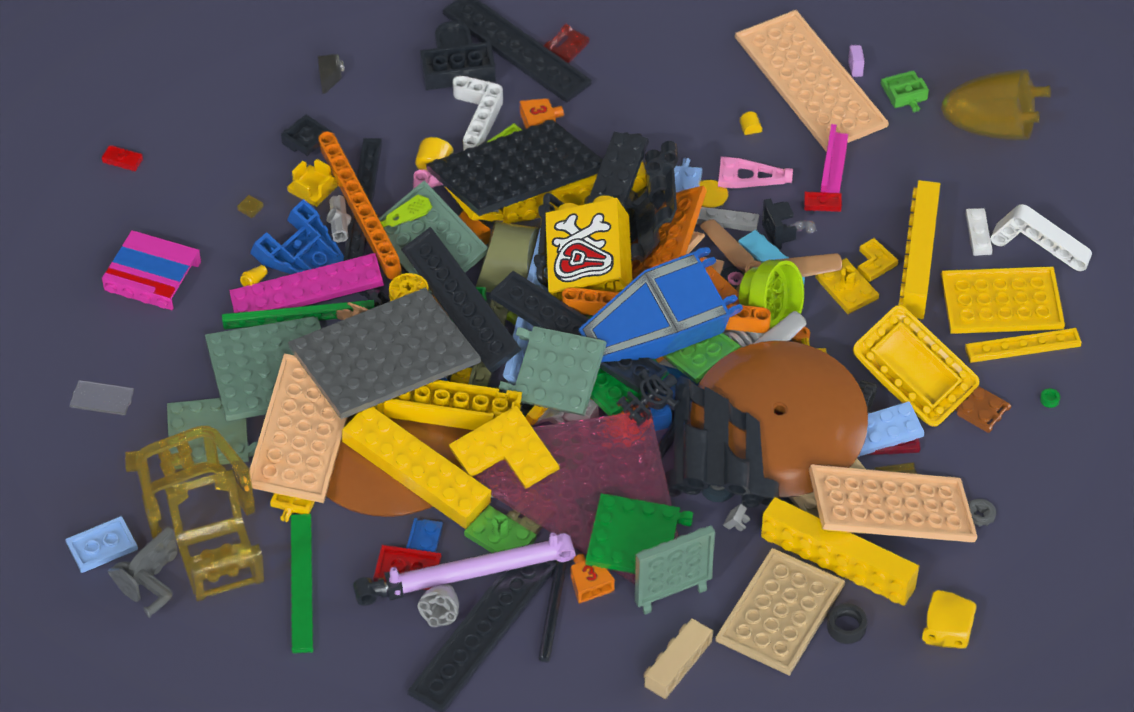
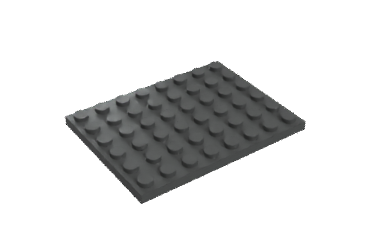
(383, 353)

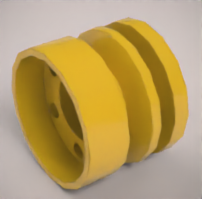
(406, 284)

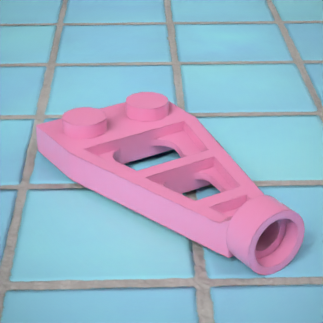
(729, 174)

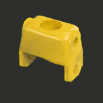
(949, 620)

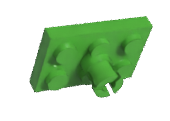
(498, 532)

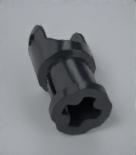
(376, 295)

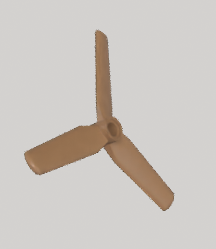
(744, 260)

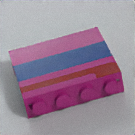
(149, 269)

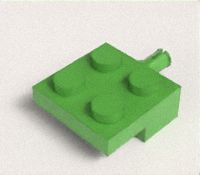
(905, 90)

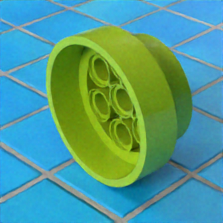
(775, 287)

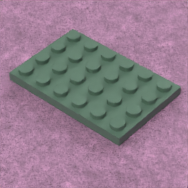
(452, 231)

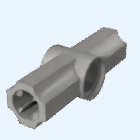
(338, 218)

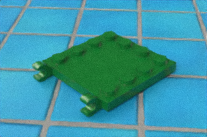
(628, 527)

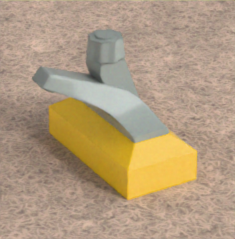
(541, 414)

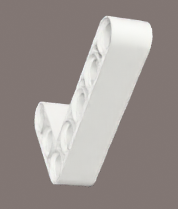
(490, 100)
(1044, 233)

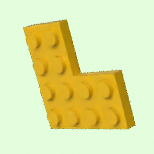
(510, 439)

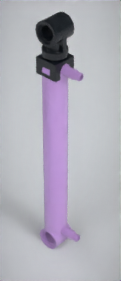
(557, 548)

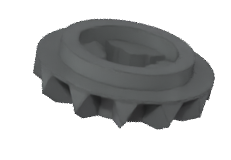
(982, 506)

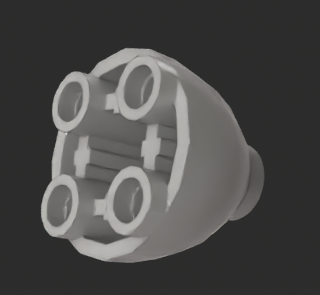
(439, 605)

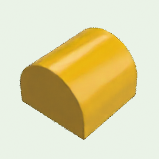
(750, 123)

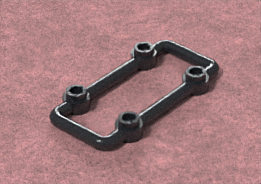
(540, 259)

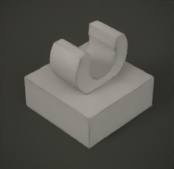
(735, 517)

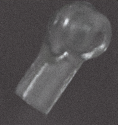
(808, 224)

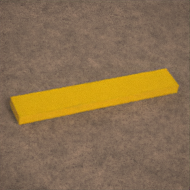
(1023, 345)

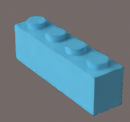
(761, 248)

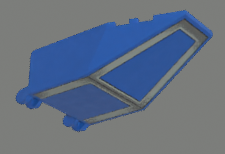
(662, 311)

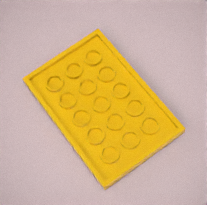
(1002, 300)

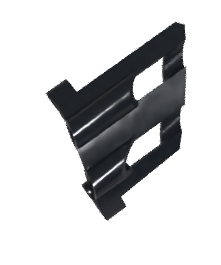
(645, 205)
(704, 454)

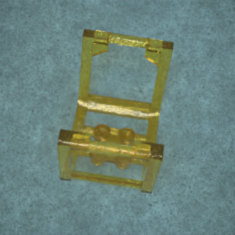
(168, 460)
(219, 561)

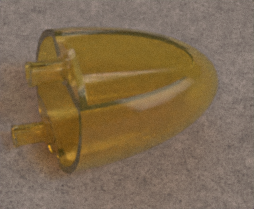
(995, 105)

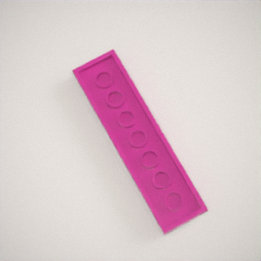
(309, 286)

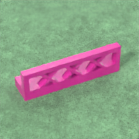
(834, 161)

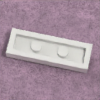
(978, 232)

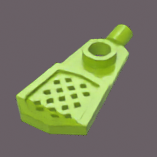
(408, 211)

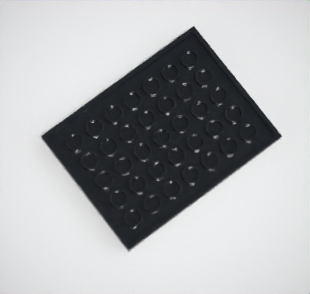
(515, 167)

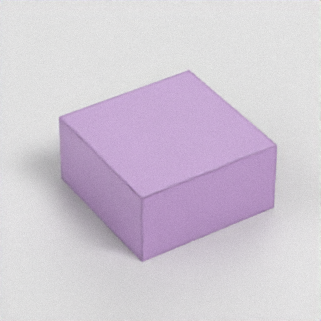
(856, 60)

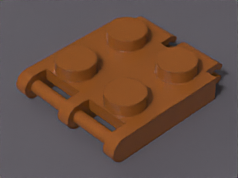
(981, 408)

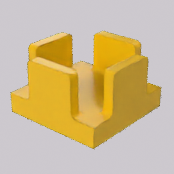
(312, 182)

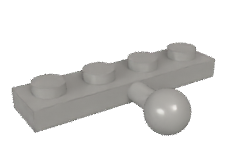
(729, 218)

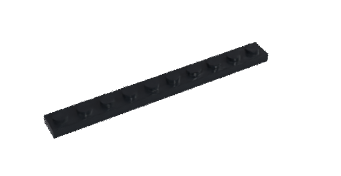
(367, 178)

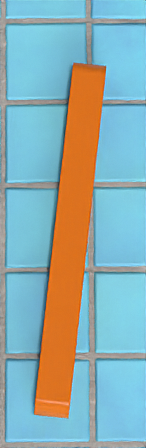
(360, 205)
(591, 301)

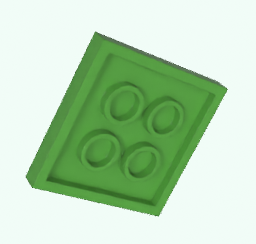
(700, 357)

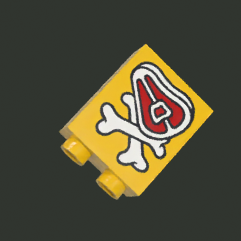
(588, 247)

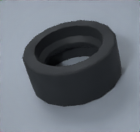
(843, 636)

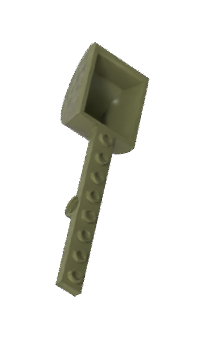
(508, 250)

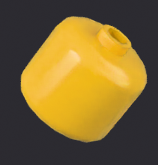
(431, 149)

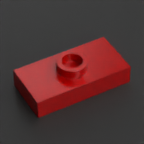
(122, 158)
(822, 201)

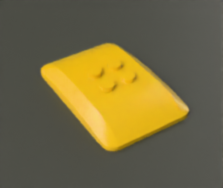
(915, 366)

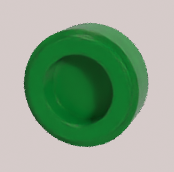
(1050, 398)

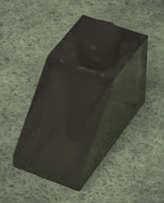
(330, 71)

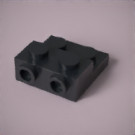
(303, 135)

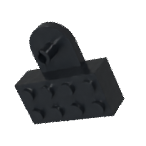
(456, 57)

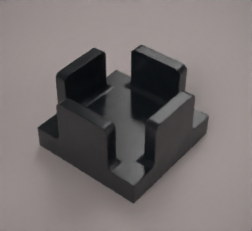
(771, 221)

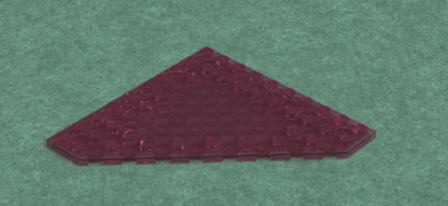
(593, 458)

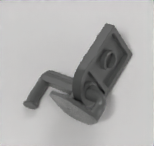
(143, 567)

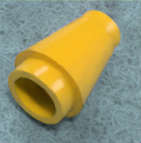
(253, 276)

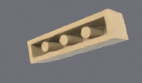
(678, 658)

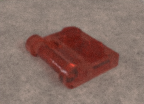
(571, 46)

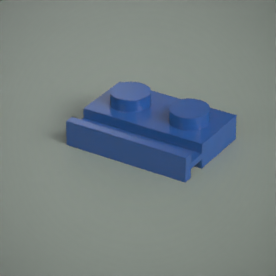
(425, 535)

